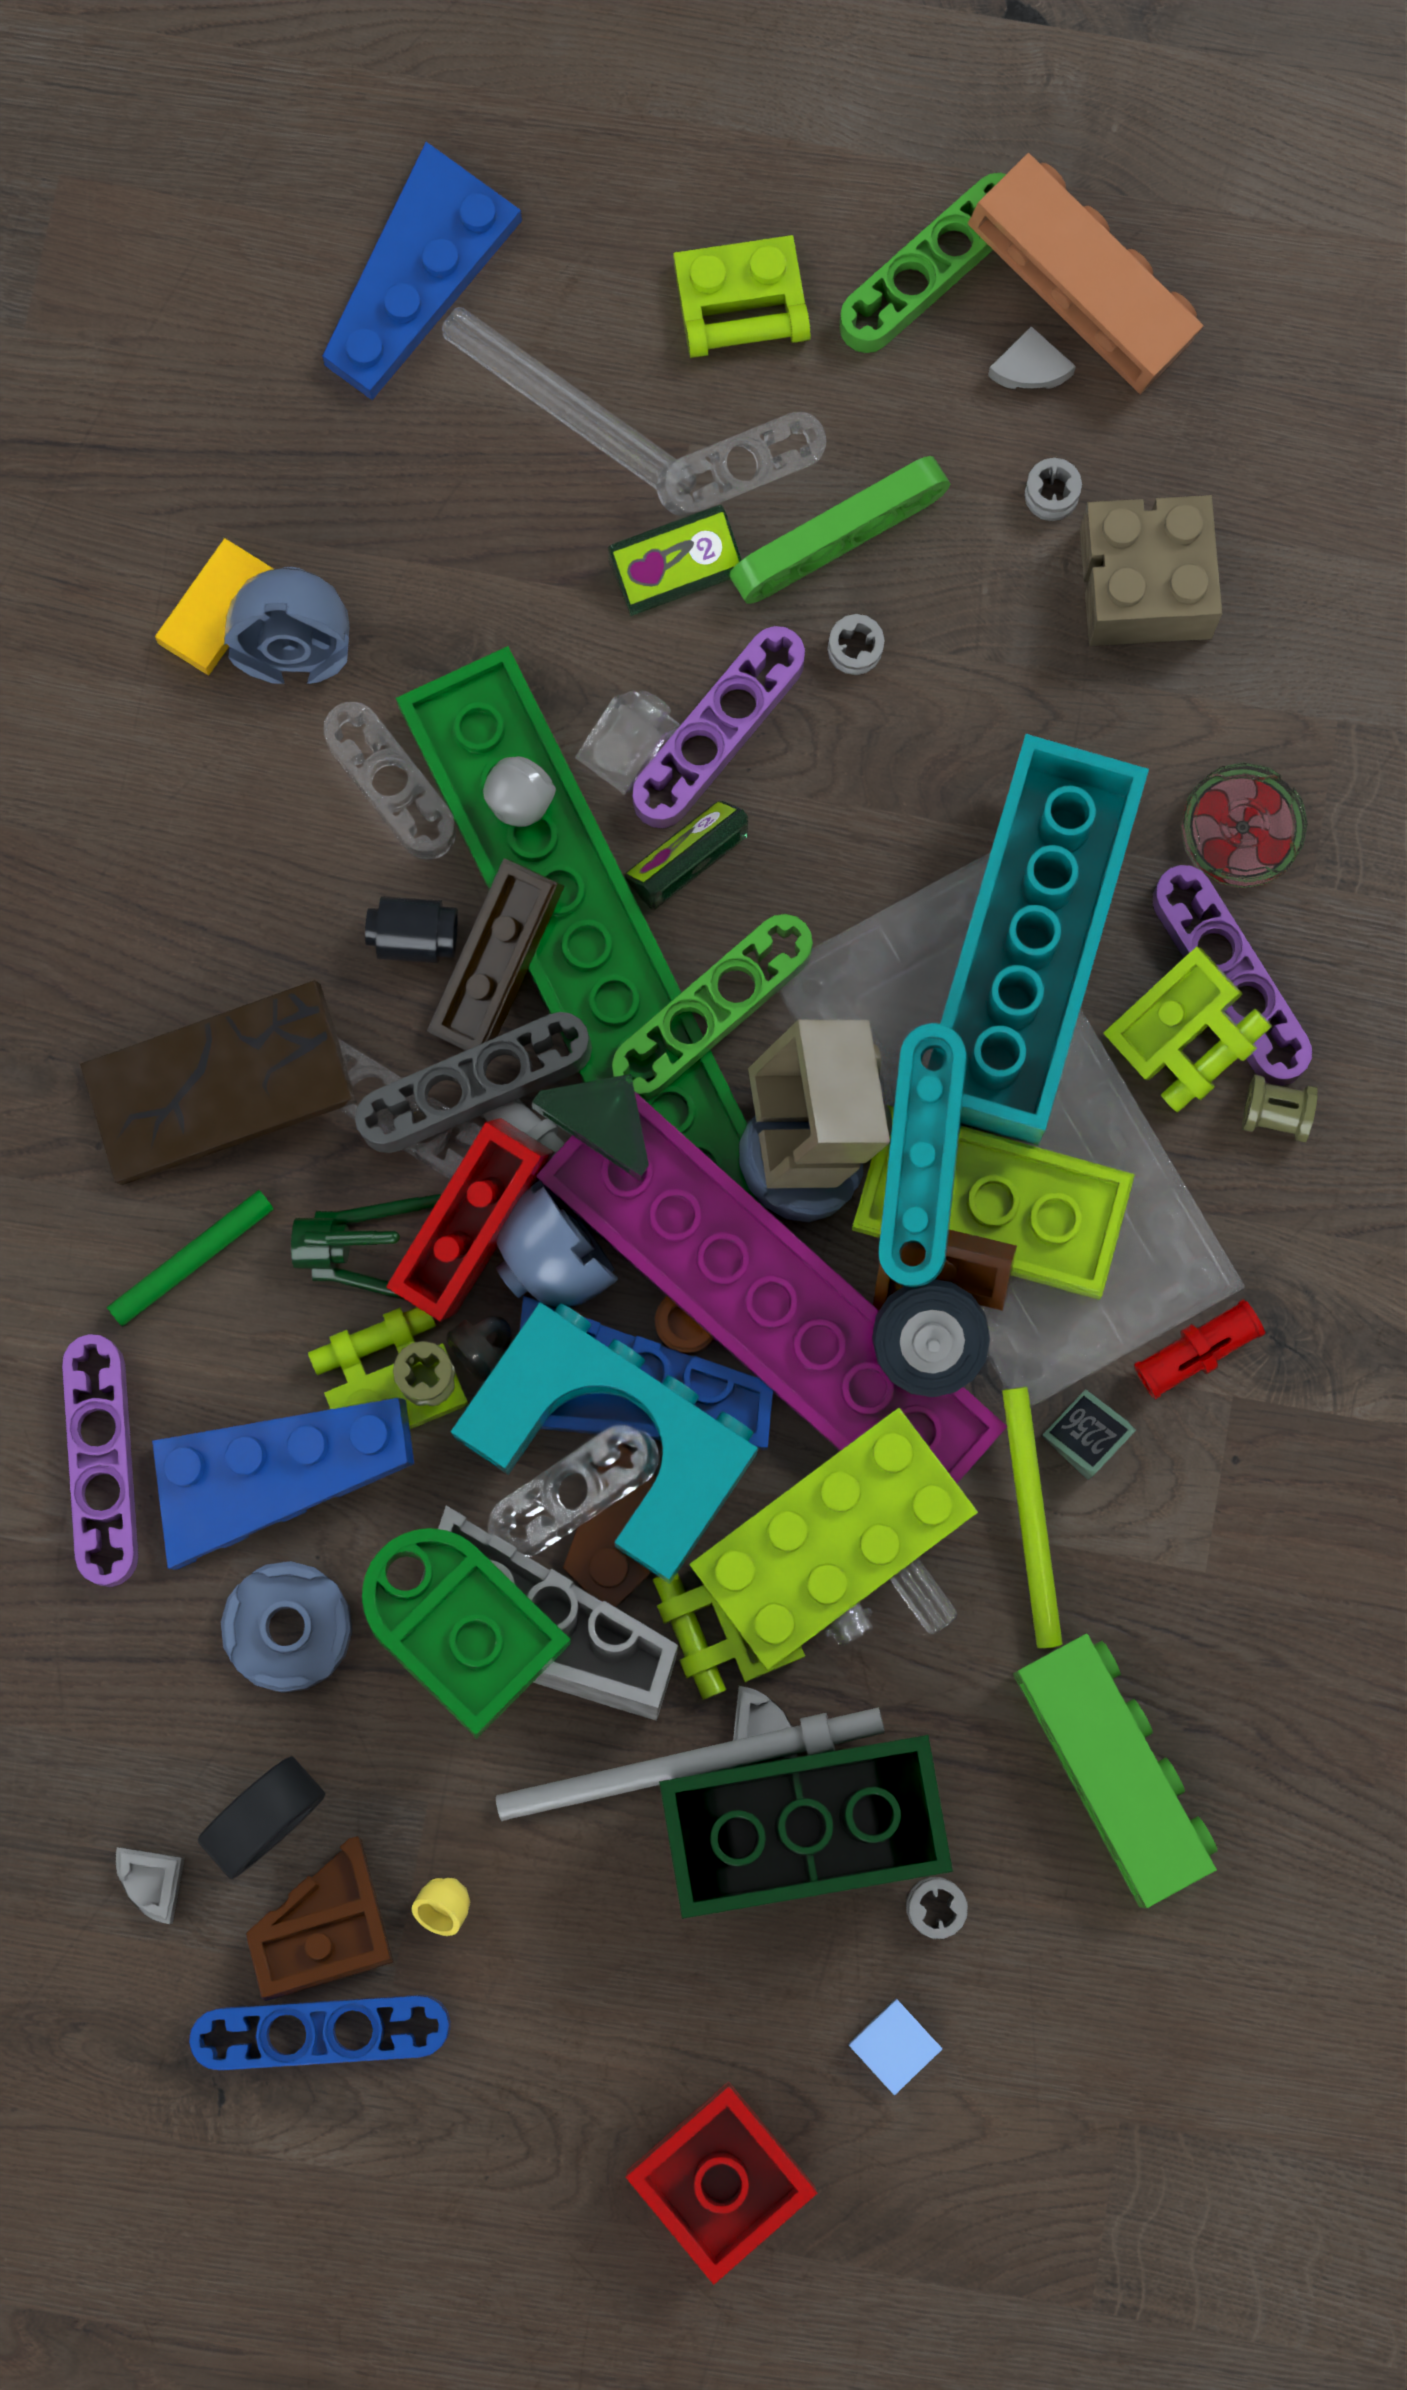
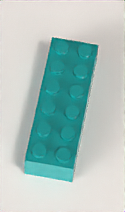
(1037, 931)

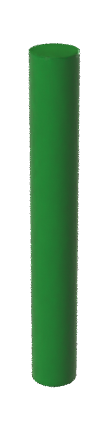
(190, 1258)

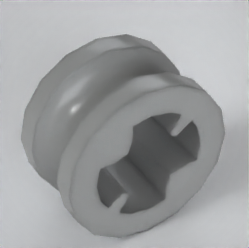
(1053, 469)
(846, 628)
(917, 1912)

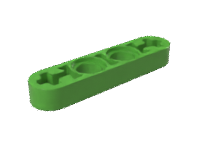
(921, 255)
(839, 530)
(706, 1000)

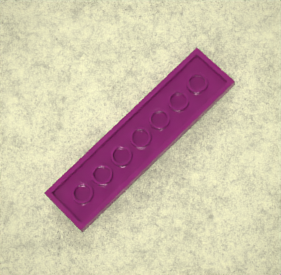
(757, 1290)

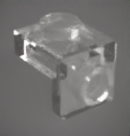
(627, 738)

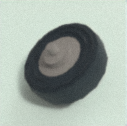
(931, 1338)

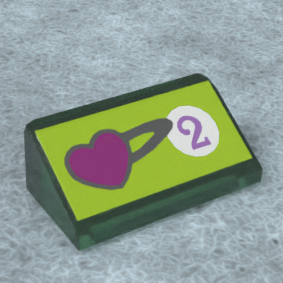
(674, 559)
(688, 853)

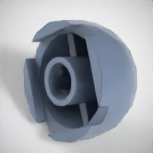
(287, 624)
(551, 1252)

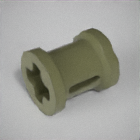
(1279, 1108)
(427, 1354)

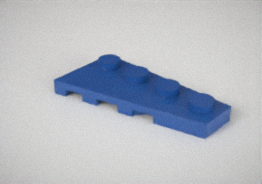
(423, 261)
(717, 1386)
(252, 1475)

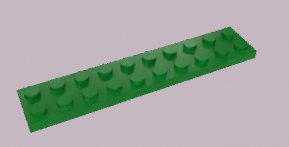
(597, 945)

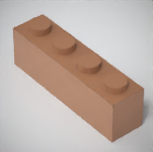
(1085, 272)

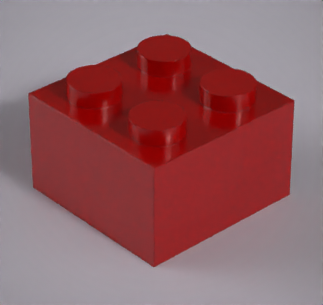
(721, 2182)

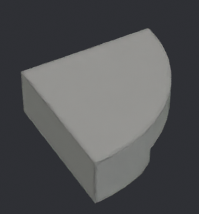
(1031, 364)
(758, 1715)
(150, 1881)

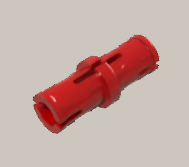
(1199, 1349)

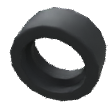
(261, 1817)

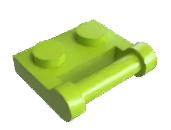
(738, 280)

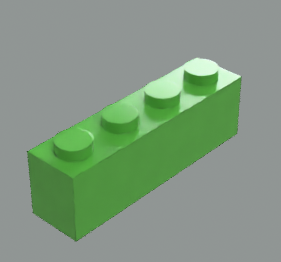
(1115, 1770)

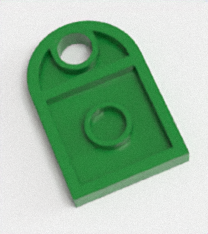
(462, 1629)

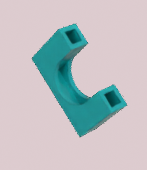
(558, 1362)

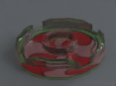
(1243, 825)

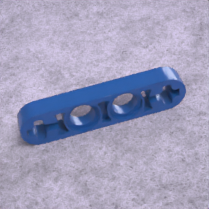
(321, 2040)

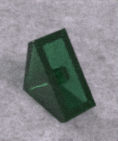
(602, 1117)

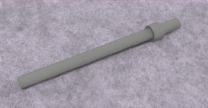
(814, 1735)

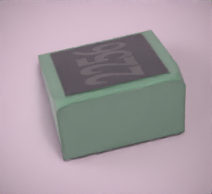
(1088, 1434)

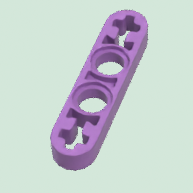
(711, 721)
(1242, 968)
(108, 1459)

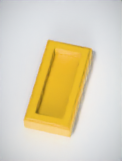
(199, 620)

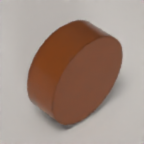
(679, 1330)

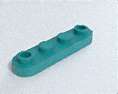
(923, 1155)

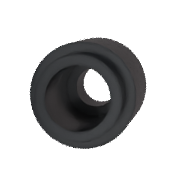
(412, 929)

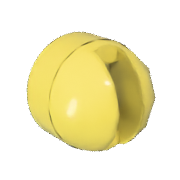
(442, 1906)

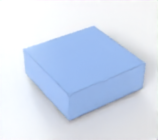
(895, 2046)

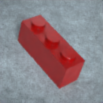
(468, 1218)

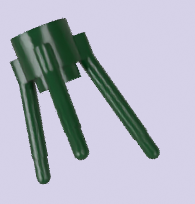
(326, 1240)

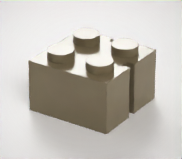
(1155, 573)
(827, 1078)

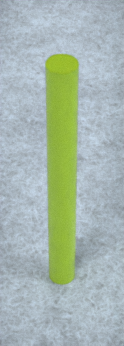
(1032, 1517)

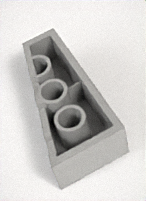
(609, 1653)

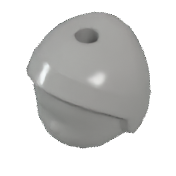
(518, 791)

